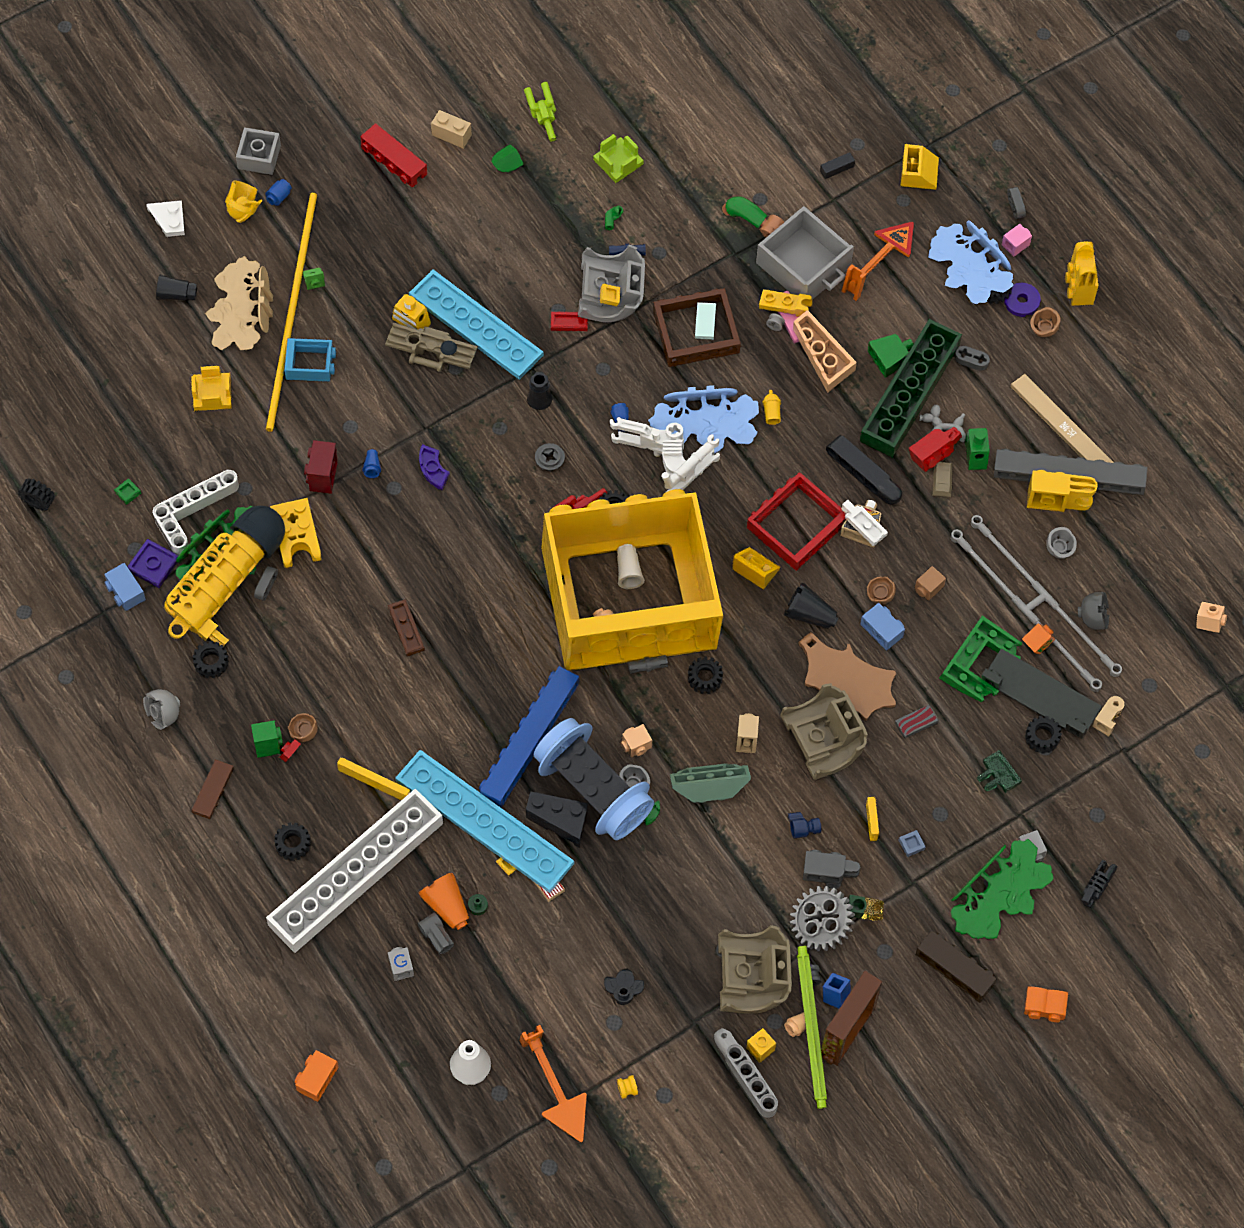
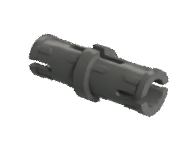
(647, 664)

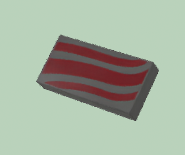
(916, 721)

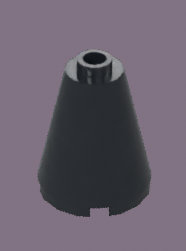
(810, 608)

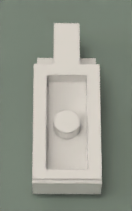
(864, 523)

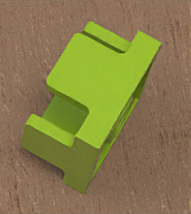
(618, 157)

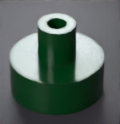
(477, 904)

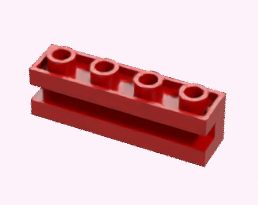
(393, 155)

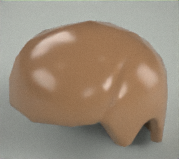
(881, 590)
(303, 727)

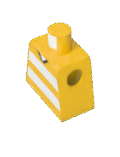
(411, 313)

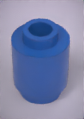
(278, 192)

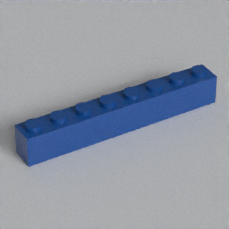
(532, 730)

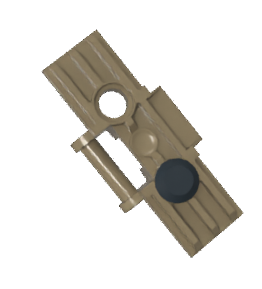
(431, 340)

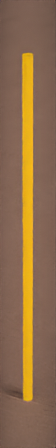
(291, 312)

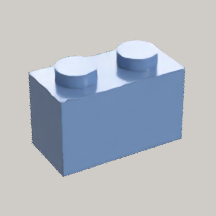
(124, 586)
(882, 626)

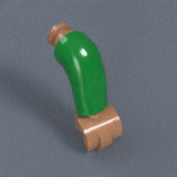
(746, 209)

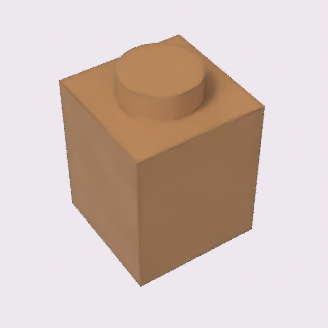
(930, 583)

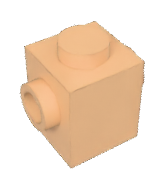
(1211, 617)
(636, 741)

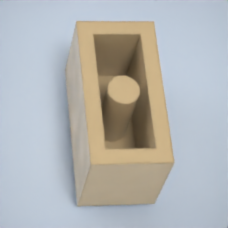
(451, 129)
(747, 733)

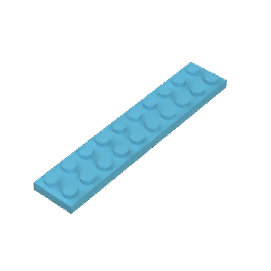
(486, 821)

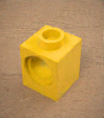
(761, 1045)

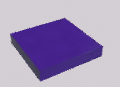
(153, 563)

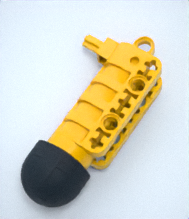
(254, 536)

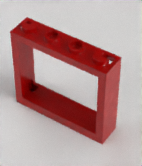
(778, 498)

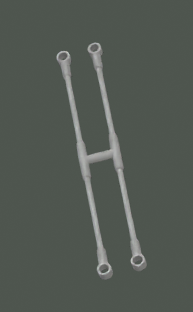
(1044, 596)

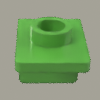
(314, 278)

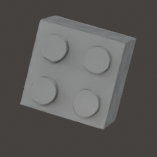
(258, 151)

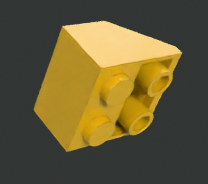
(919, 167)

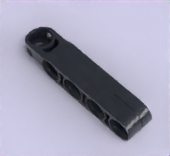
(864, 470)

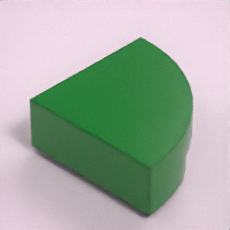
(653, 814)

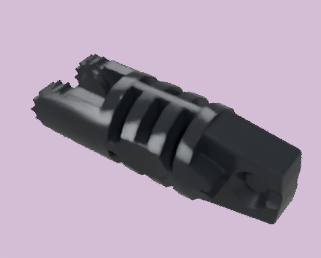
(1098, 883)

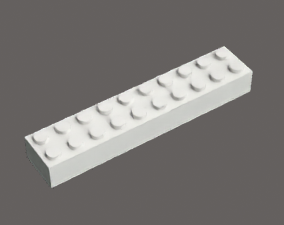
(354, 870)

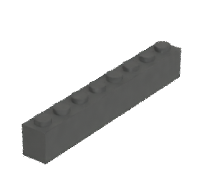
(1109, 476)

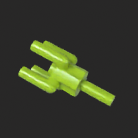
(543, 109)

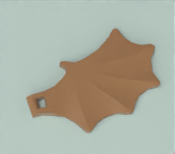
(864, 684)

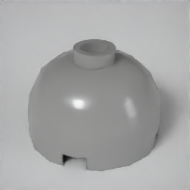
(162, 707)

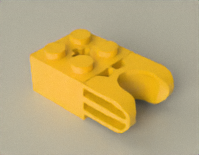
(1082, 275)
(1060, 491)
(299, 530)

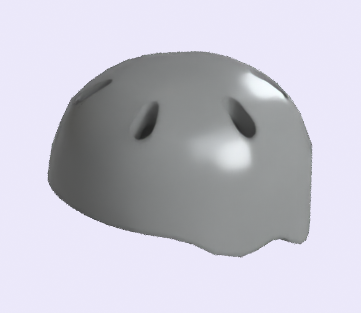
(1059, 547)
(640, 775)

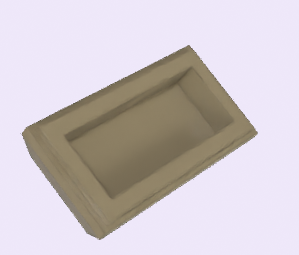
(942, 479)

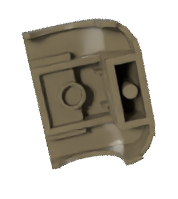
(827, 731)
(754, 970)

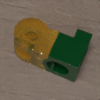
(866, 907)

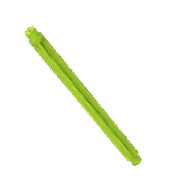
(812, 1027)

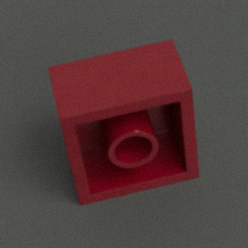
(322, 466)

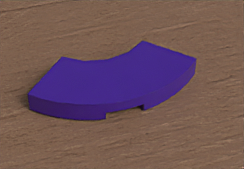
(431, 467)

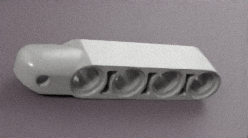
(727, 1045)

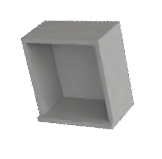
(805, 255)

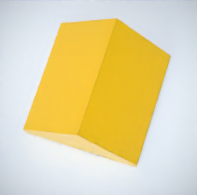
(755, 567)

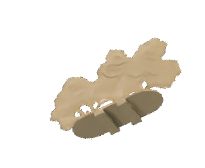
(236, 308)

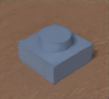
(912, 843)

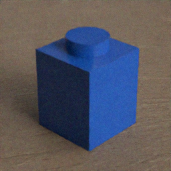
(836, 990)

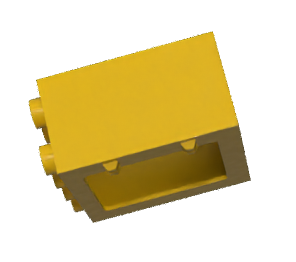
(642, 633)

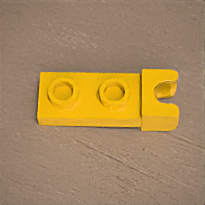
(785, 302)

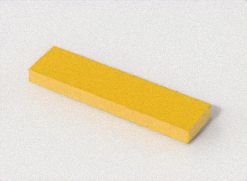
(372, 779)

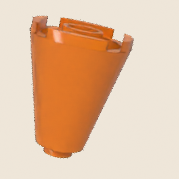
(446, 901)

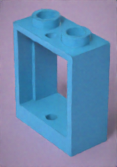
(310, 346)

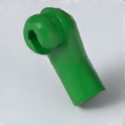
(611, 215)

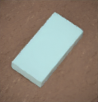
(705, 321)

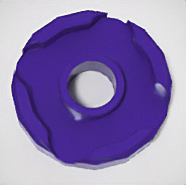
(1029, 293)

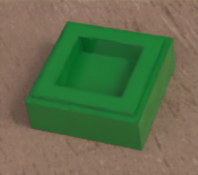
(127, 491)

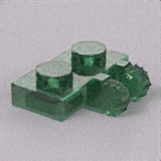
(1001, 771)

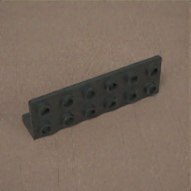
(1041, 693)

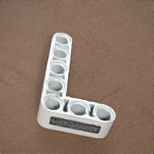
(191, 506)

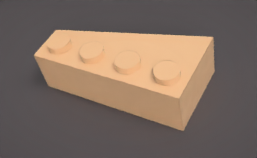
(824, 352)

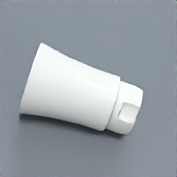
(629, 567)

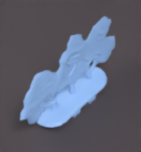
(971, 267)
(709, 418)

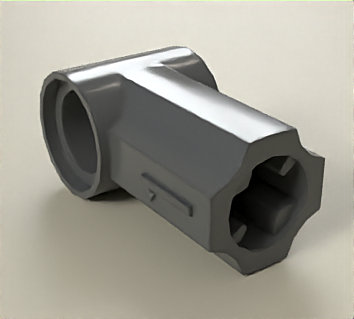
(434, 930)

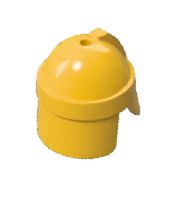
(241, 201)

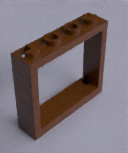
(700, 352)
(850, 1018)

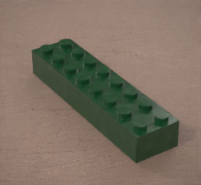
(910, 388)

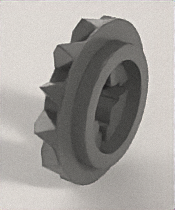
(547, 450)

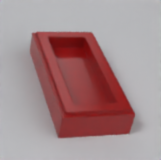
(568, 322)

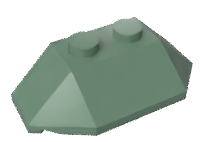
(710, 781)

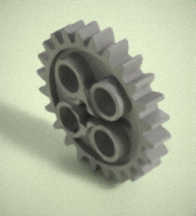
(821, 901)

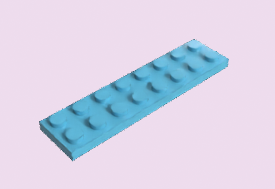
(476, 324)

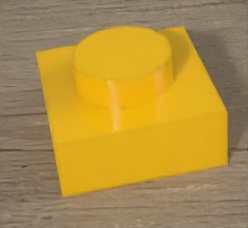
(610, 295)

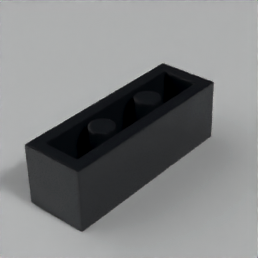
(837, 165)

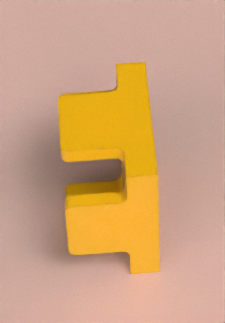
(211, 389)

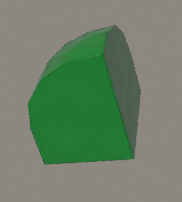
(507, 159)

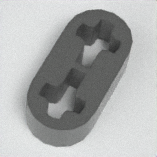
(1016, 202)
(972, 358)
(266, 583)

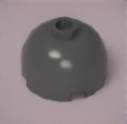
(1094, 611)

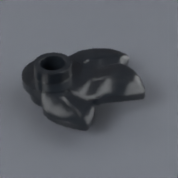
(625, 984)

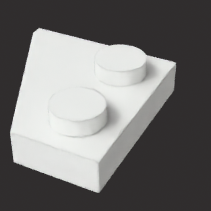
(168, 216)

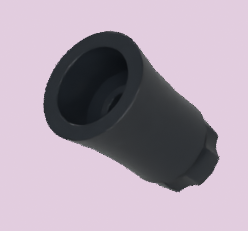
(175, 289)
(539, 392)

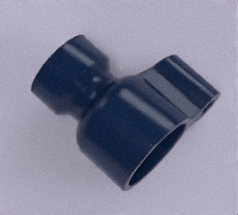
(801, 827)

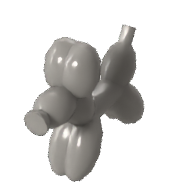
(937, 423)

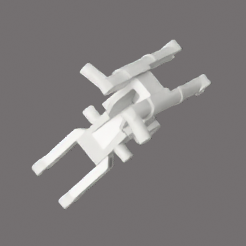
(678, 471)

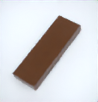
(406, 627)
(212, 789)

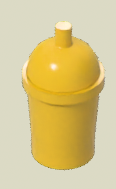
(772, 408)

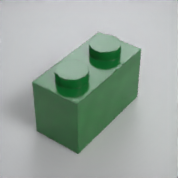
(267, 738)

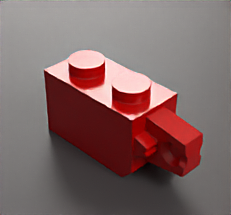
(934, 447)

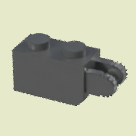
(828, 867)

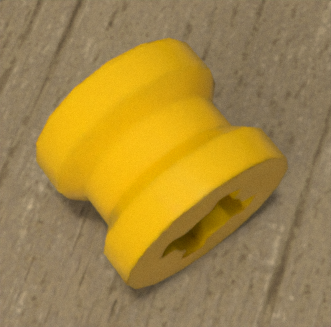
(627, 1086)

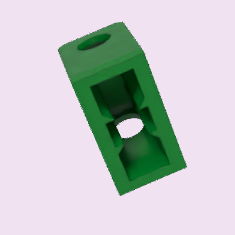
(889, 353)
(977, 443)

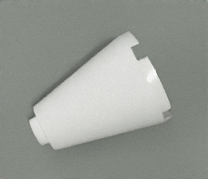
(470, 1063)

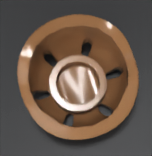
(1045, 327)

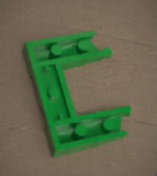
(958, 673)

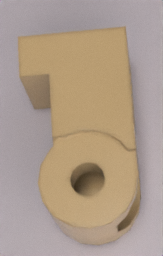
(1110, 711)

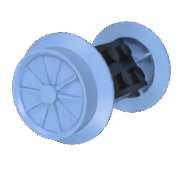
(567, 751)

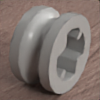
(775, 322)

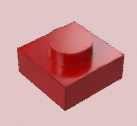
(288, 749)

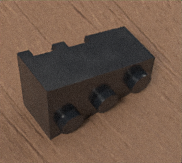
(559, 815)

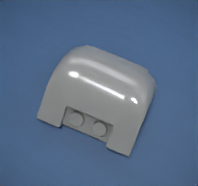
(619, 270)

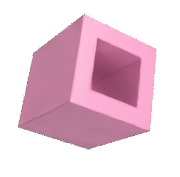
(1016, 240)

